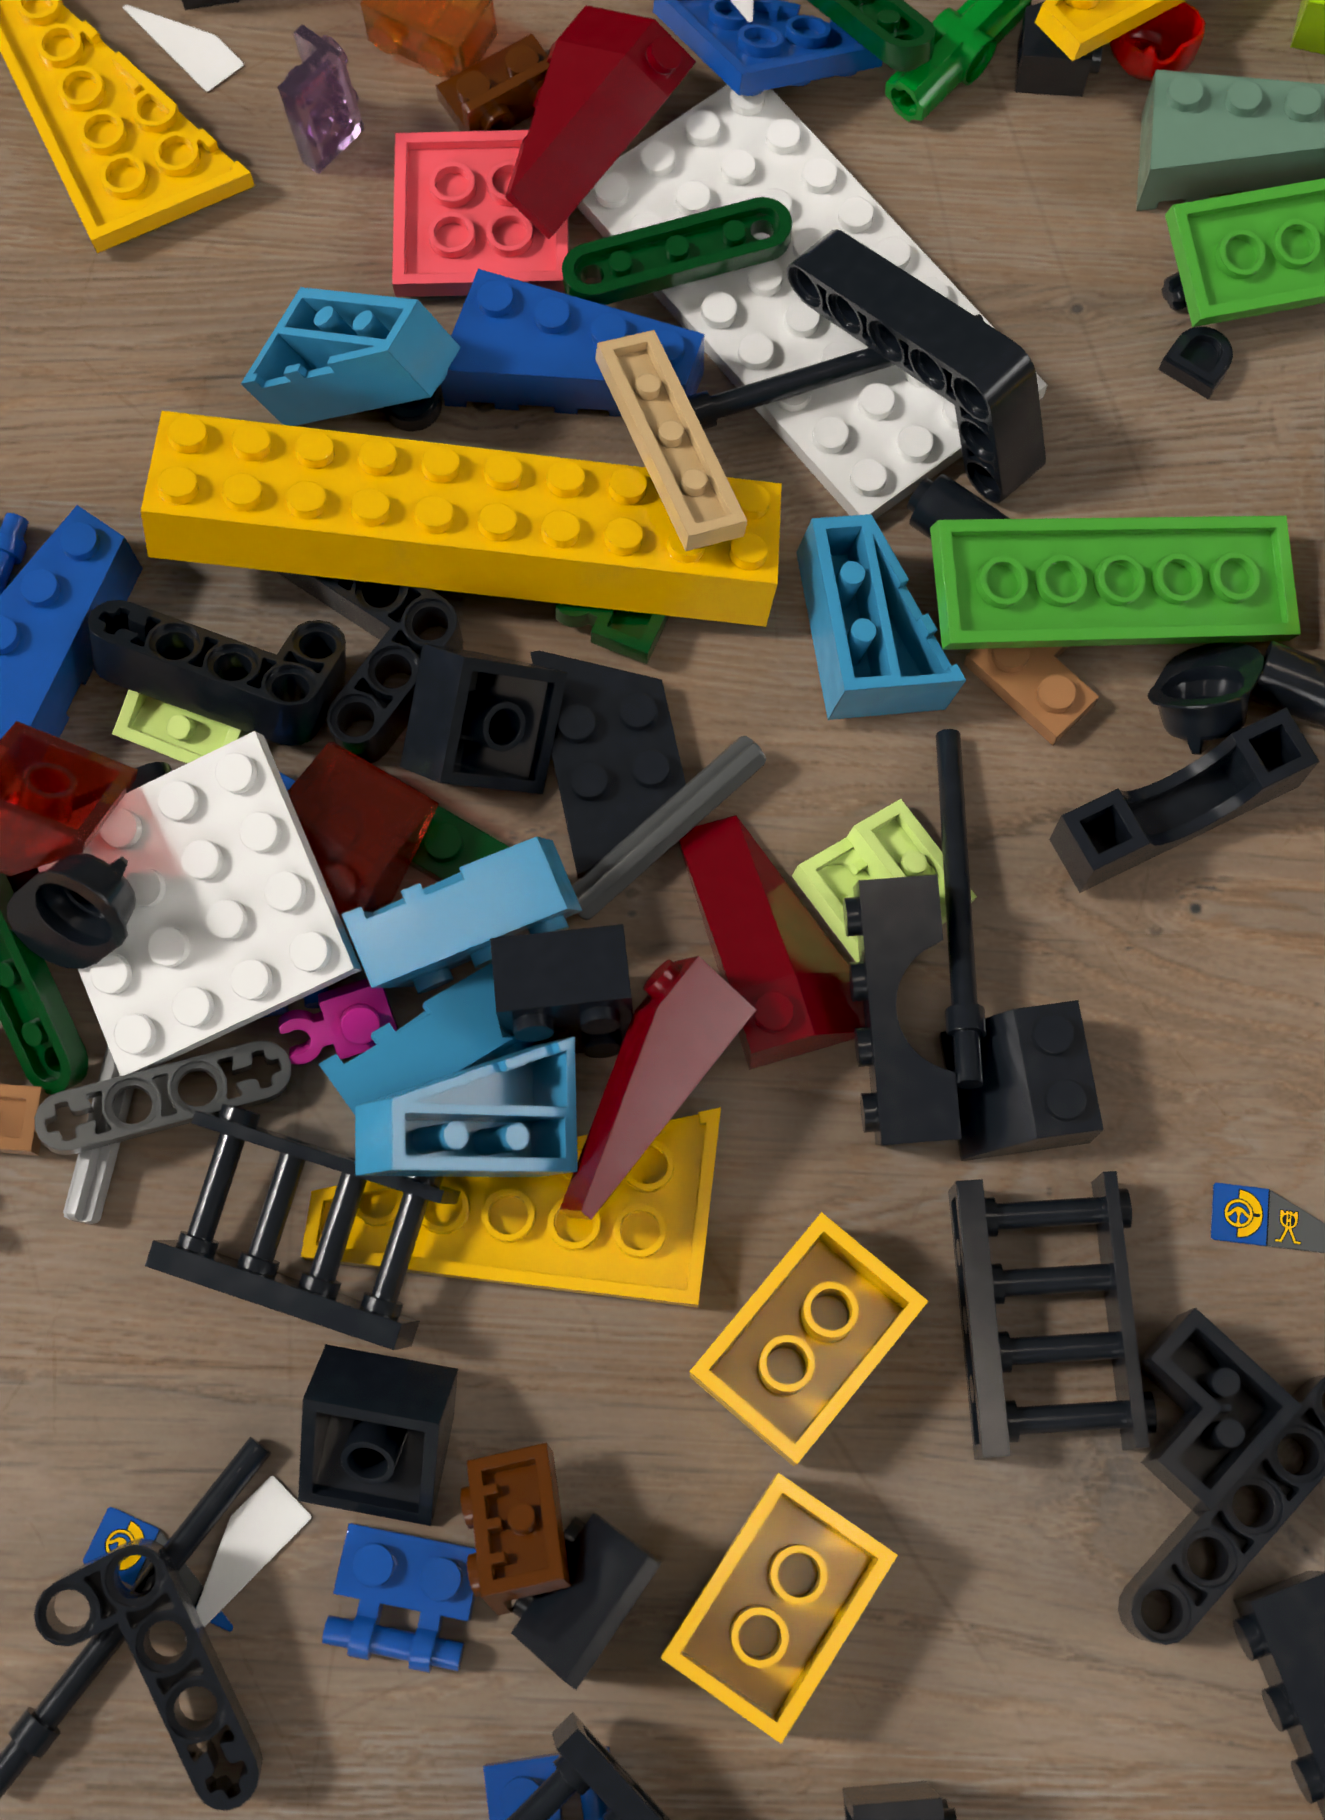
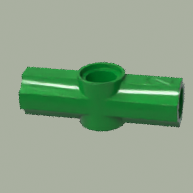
(961, 53)

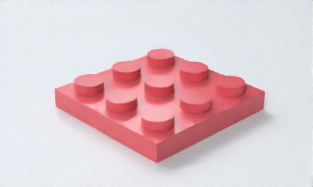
(457, 218)

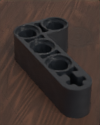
(221, 677)
(164, 1675)

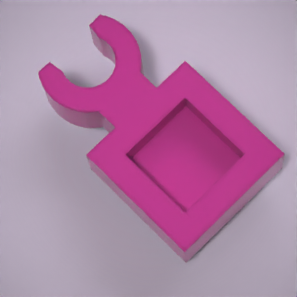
(345, 1021)

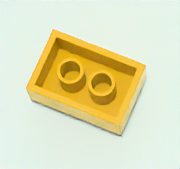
(807, 1339)
(778, 1607)

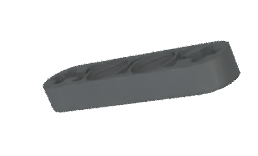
(162, 1087)

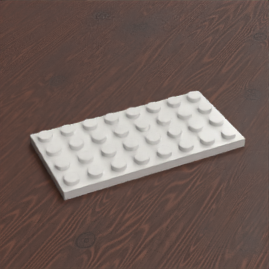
(859, 437)

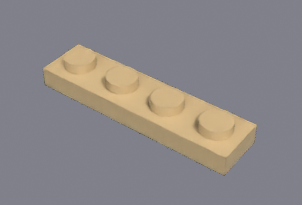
(670, 440)

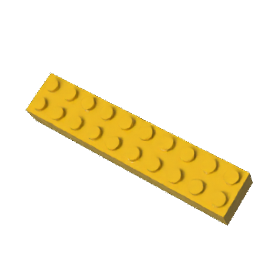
(447, 520)

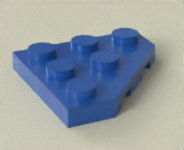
(769, 51)

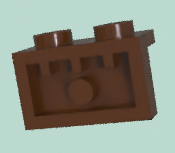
(497, 89)
(515, 1525)

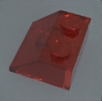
(52, 797)
(359, 826)

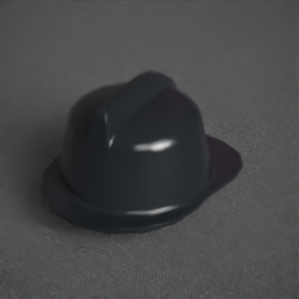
(1207, 692)
(74, 910)

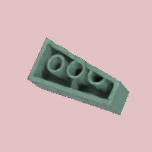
(1227, 136)

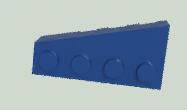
(542, 345)
(47, 615)

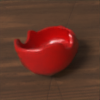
(1161, 43)

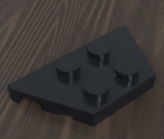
(610, 754)

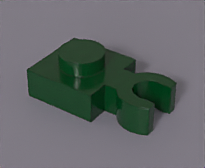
(616, 630)

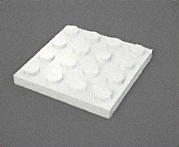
(223, 910)

